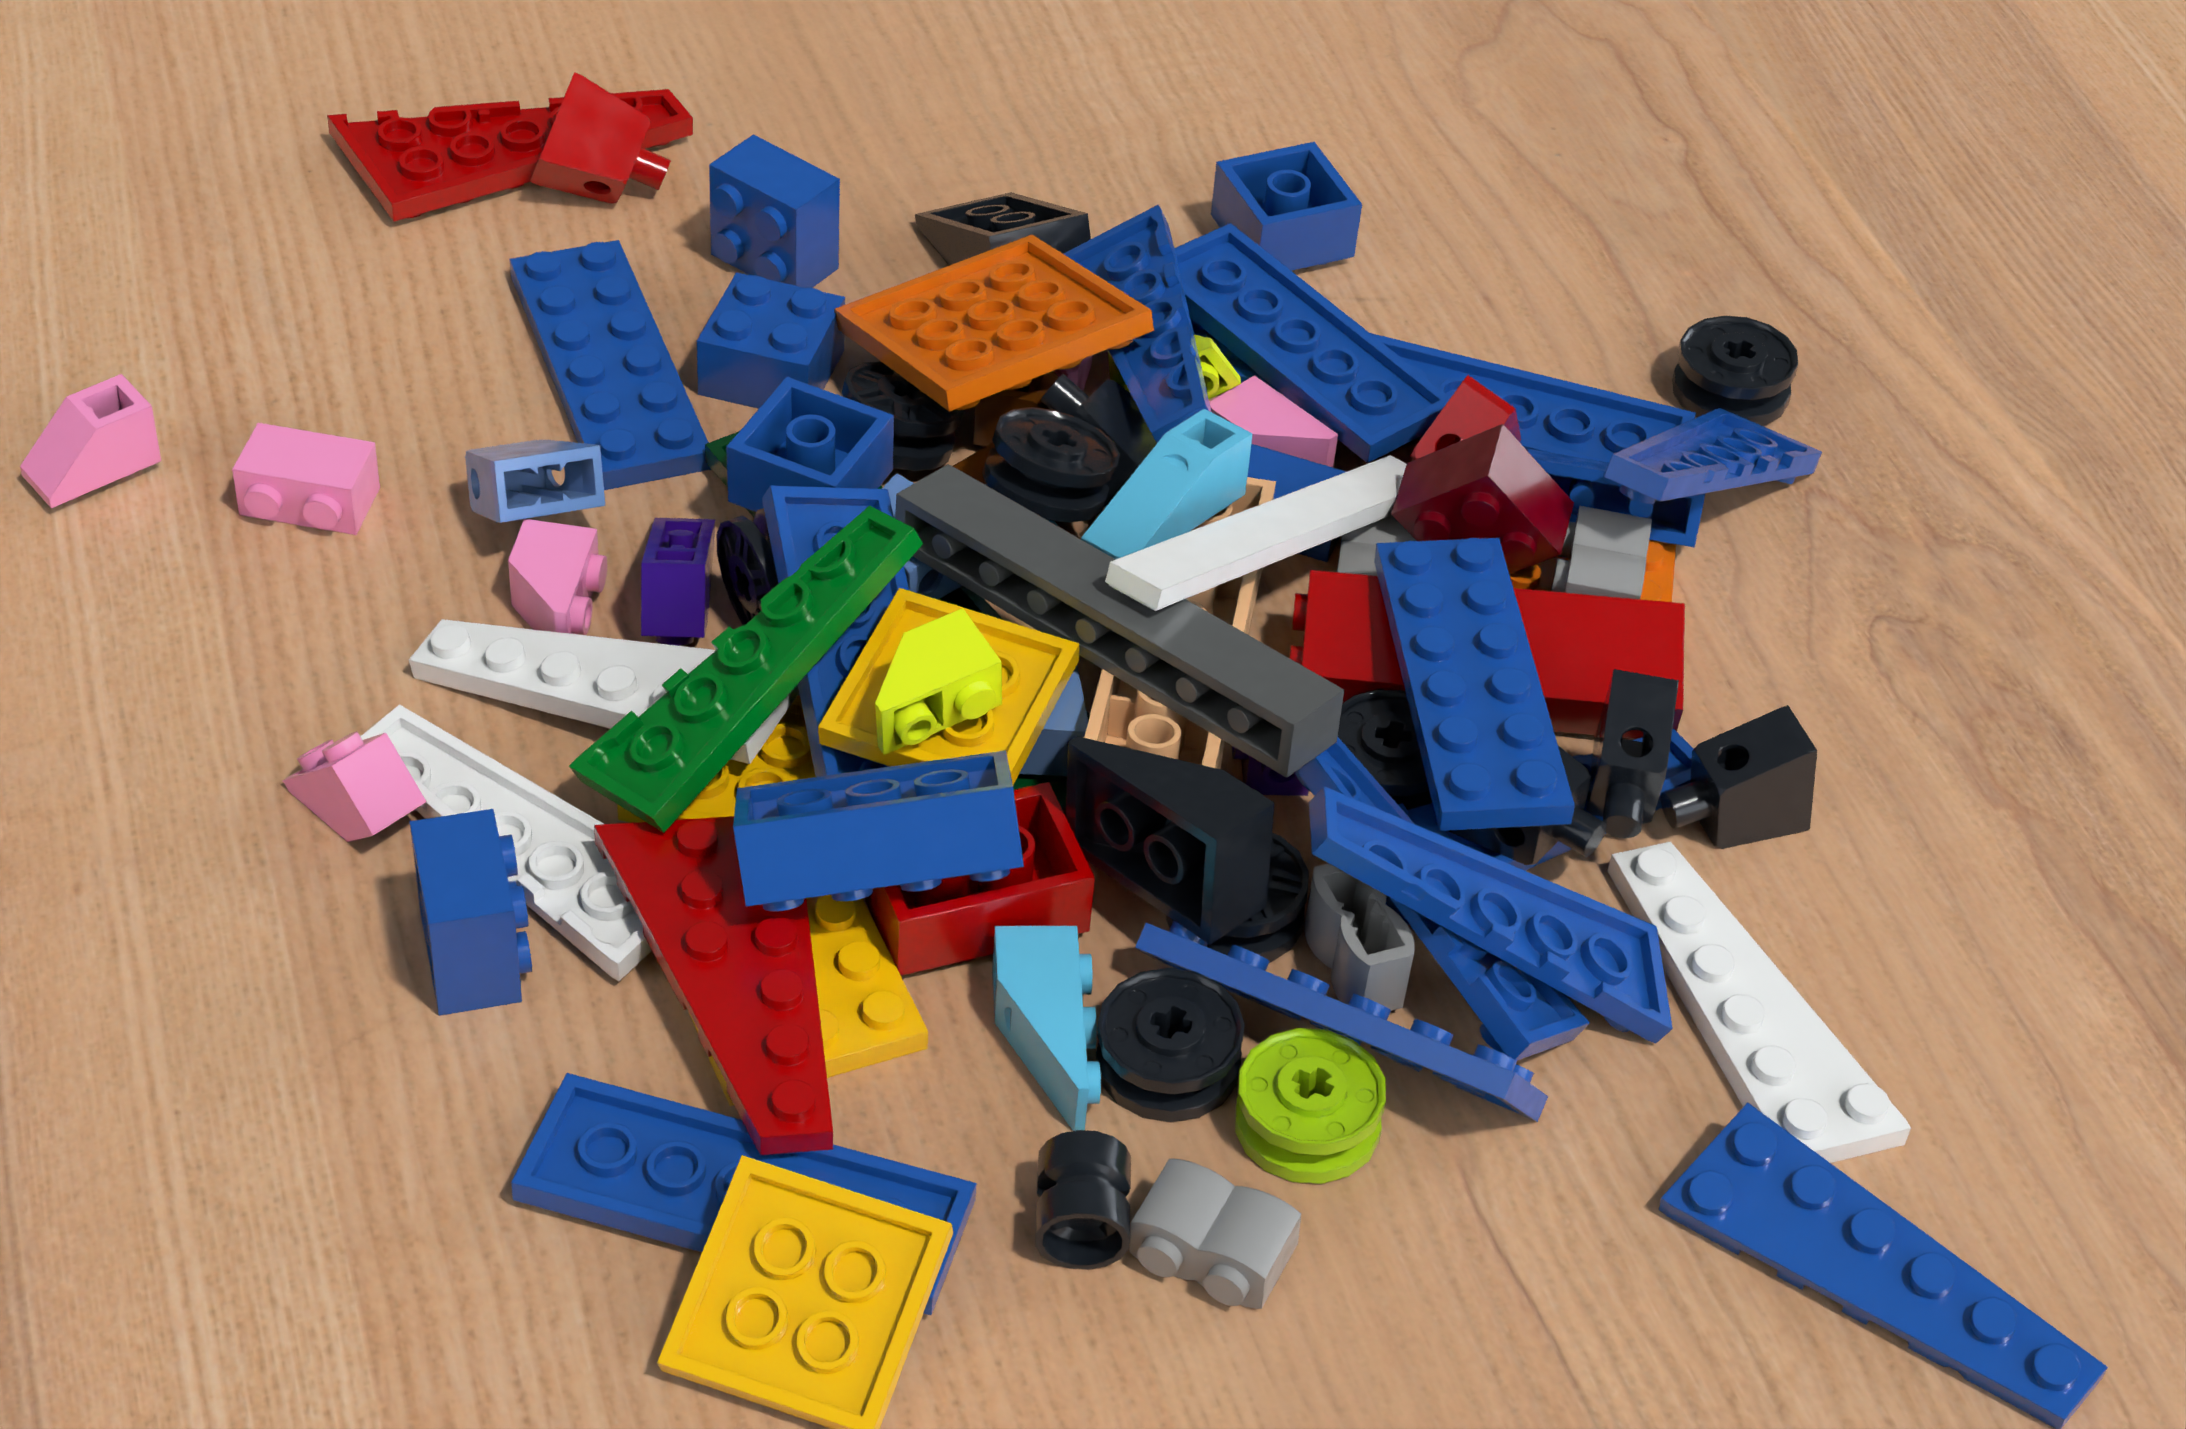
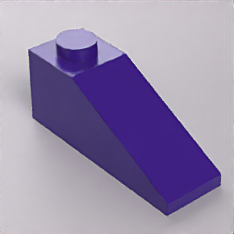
(677, 579)

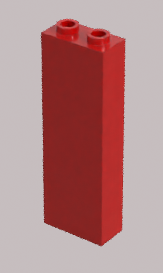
(1570, 636)

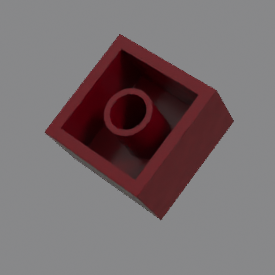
(1486, 491)

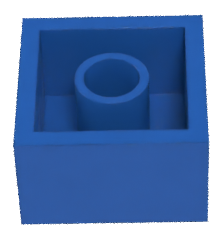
(1289, 205)
(774, 214)
(763, 336)
(808, 441)
(470, 911)

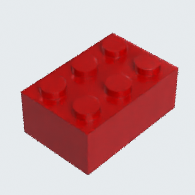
(961, 914)

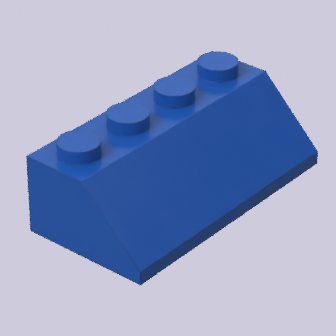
(877, 830)

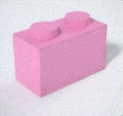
(306, 478)

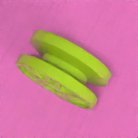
(1310, 1105)

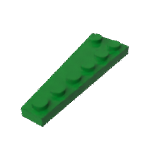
(687, 736)

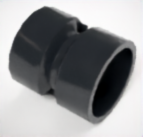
(1083, 1200)

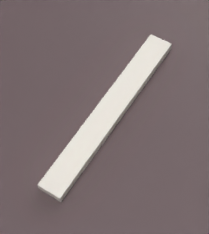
(1258, 536)

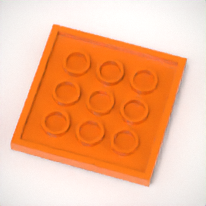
(993, 322)

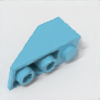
(1176, 487)
(1042, 1012)

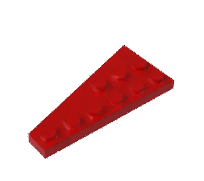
(471, 148)
(736, 972)

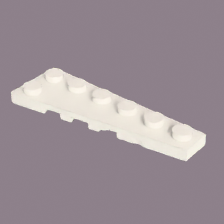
(564, 672)
(552, 839)
(1752, 1016)

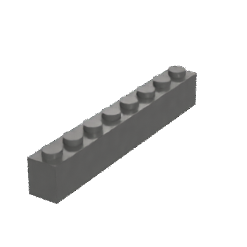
(1171, 654)

